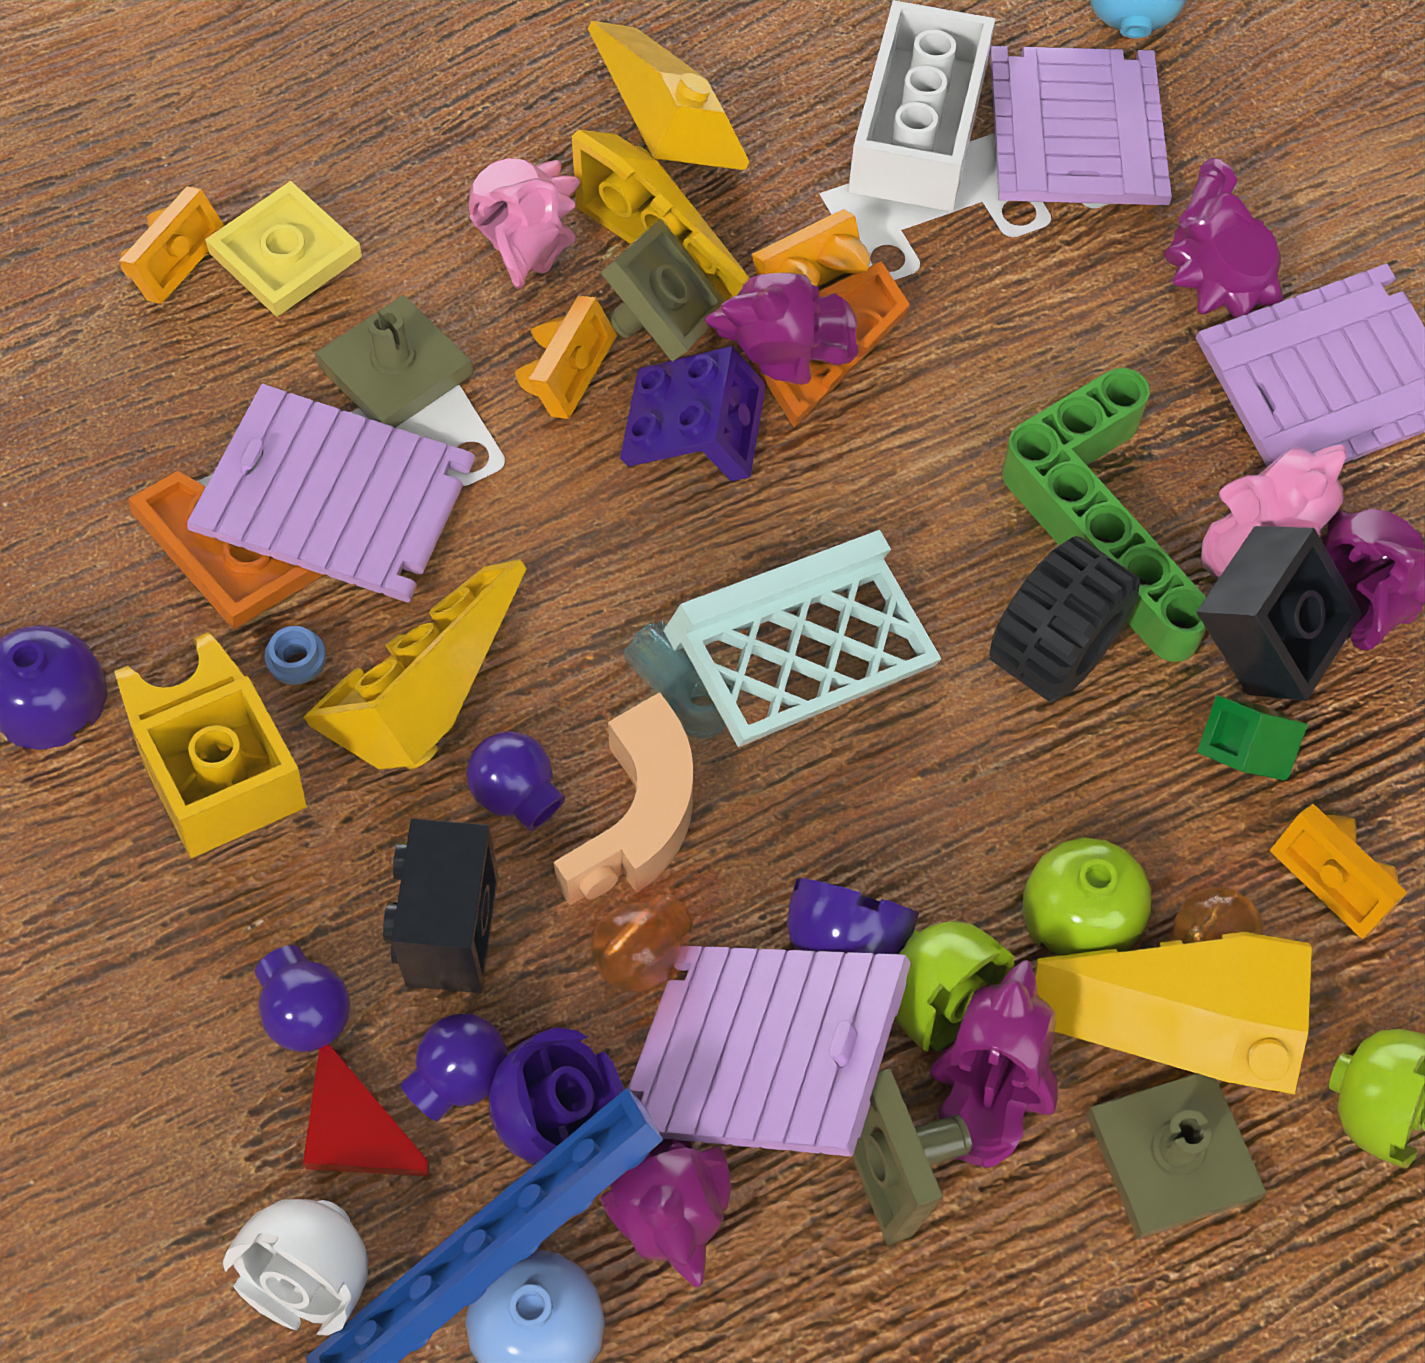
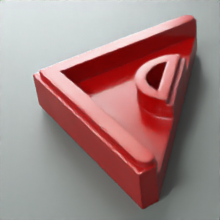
(352, 1129)

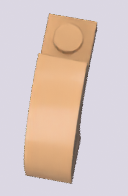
(645, 841)

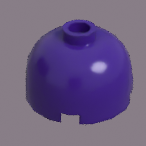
(48, 686)
(844, 921)
(549, 1091)

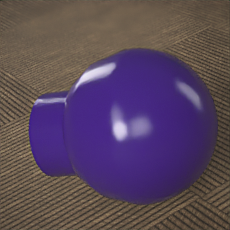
(514, 778)
(300, 1000)
(454, 1064)

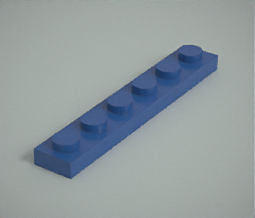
(496, 1237)

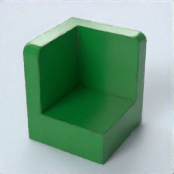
(1252, 738)

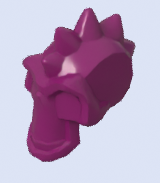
(1223, 248)
(787, 325)
(1381, 566)
(1000, 1065)
(672, 1204)

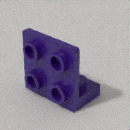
(694, 406)

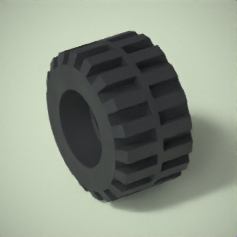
(1064, 618)

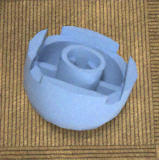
(537, 1314)

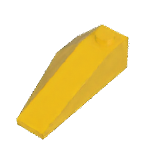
(668, 100)
(632, 191)
(416, 693)
(1205, 1006)

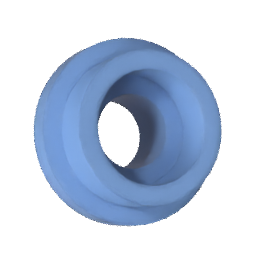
(293, 641)

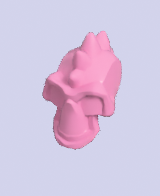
(523, 213)
(1290, 492)

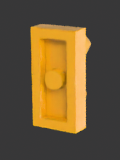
(171, 244)
(817, 251)
(571, 358)
(1330, 863)

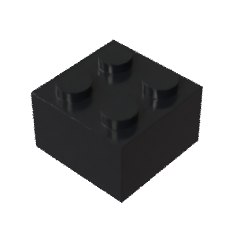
(1280, 612)
(443, 905)

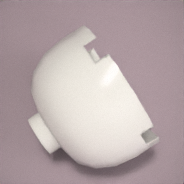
(300, 1263)

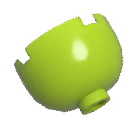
(1087, 898)
(943, 974)
(1383, 1093)

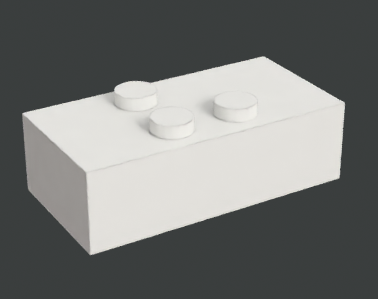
(921, 106)

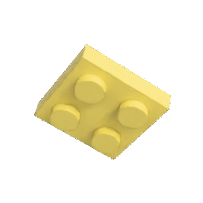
(283, 248)

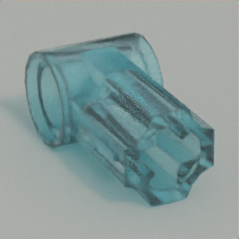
(674, 678)

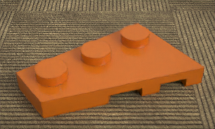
(878, 309)
(229, 577)

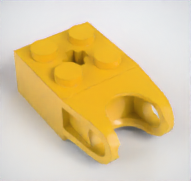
(212, 751)

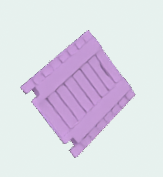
(1078, 126)
(1325, 368)
(332, 492)
(769, 1047)

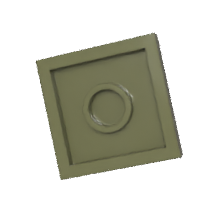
(661, 291)
(394, 363)
(1175, 1154)
(898, 1158)

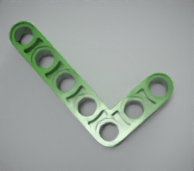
(1095, 510)

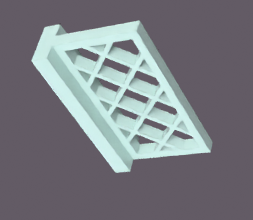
(772, 598)

